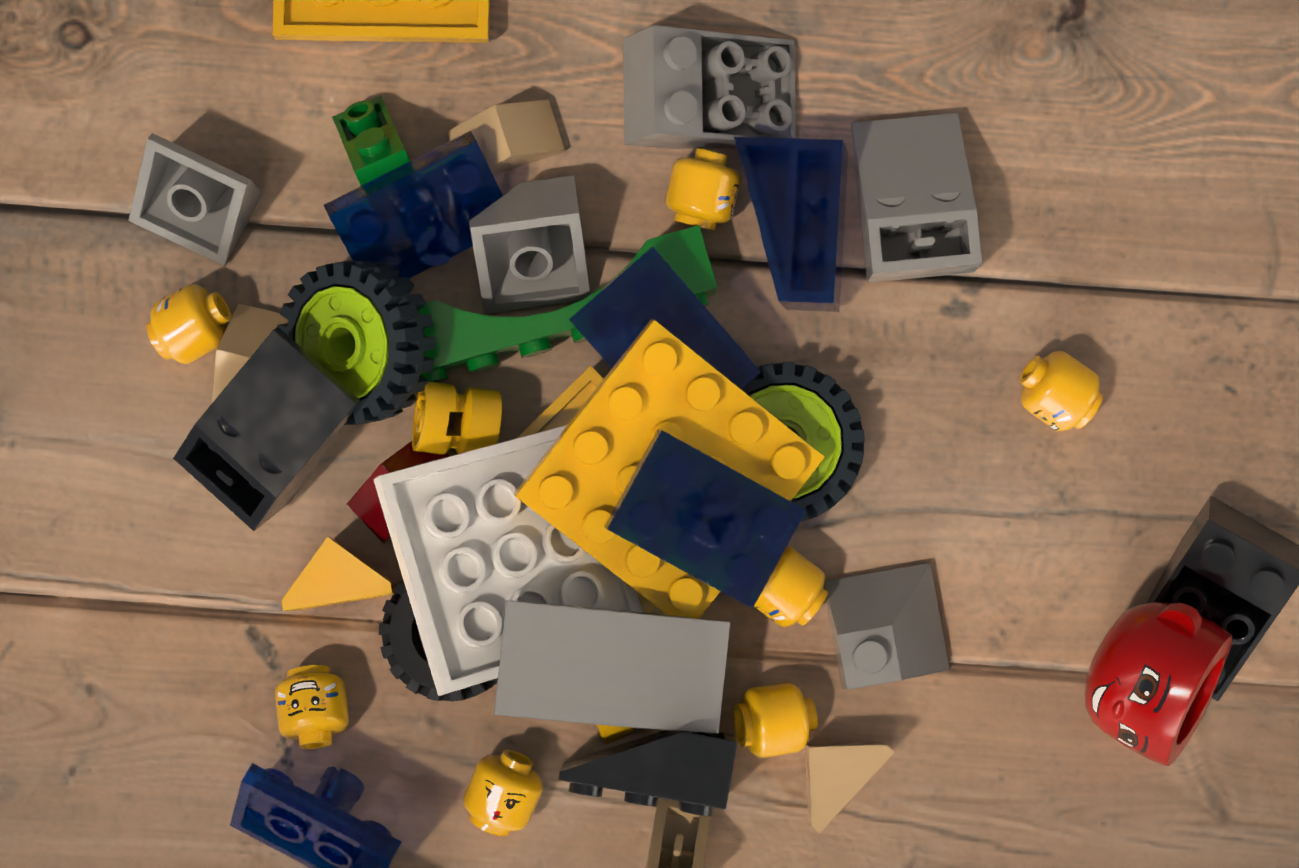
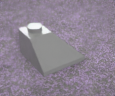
(531, 247)
(886, 626)

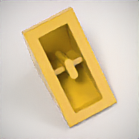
(335, 577)

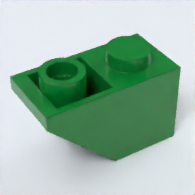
(370, 139)

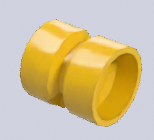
(475, 422)

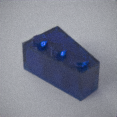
(800, 214)

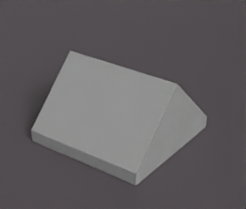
(192, 200)

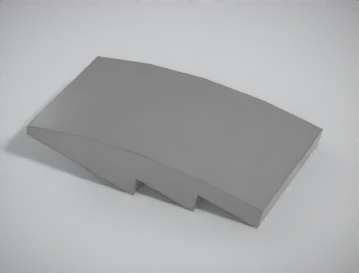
(611, 667)

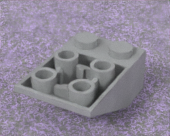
(706, 88)
(915, 198)

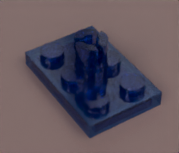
(418, 210)
(656, 292)
(705, 518)
(312, 826)

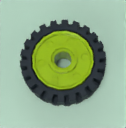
(364, 333)
(823, 418)

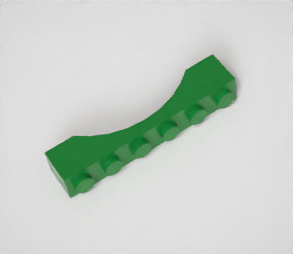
(480, 339)

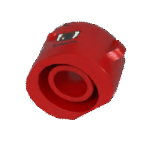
(1155, 677)

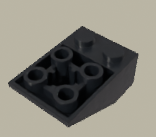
(266, 430)
(1233, 577)
(663, 765)

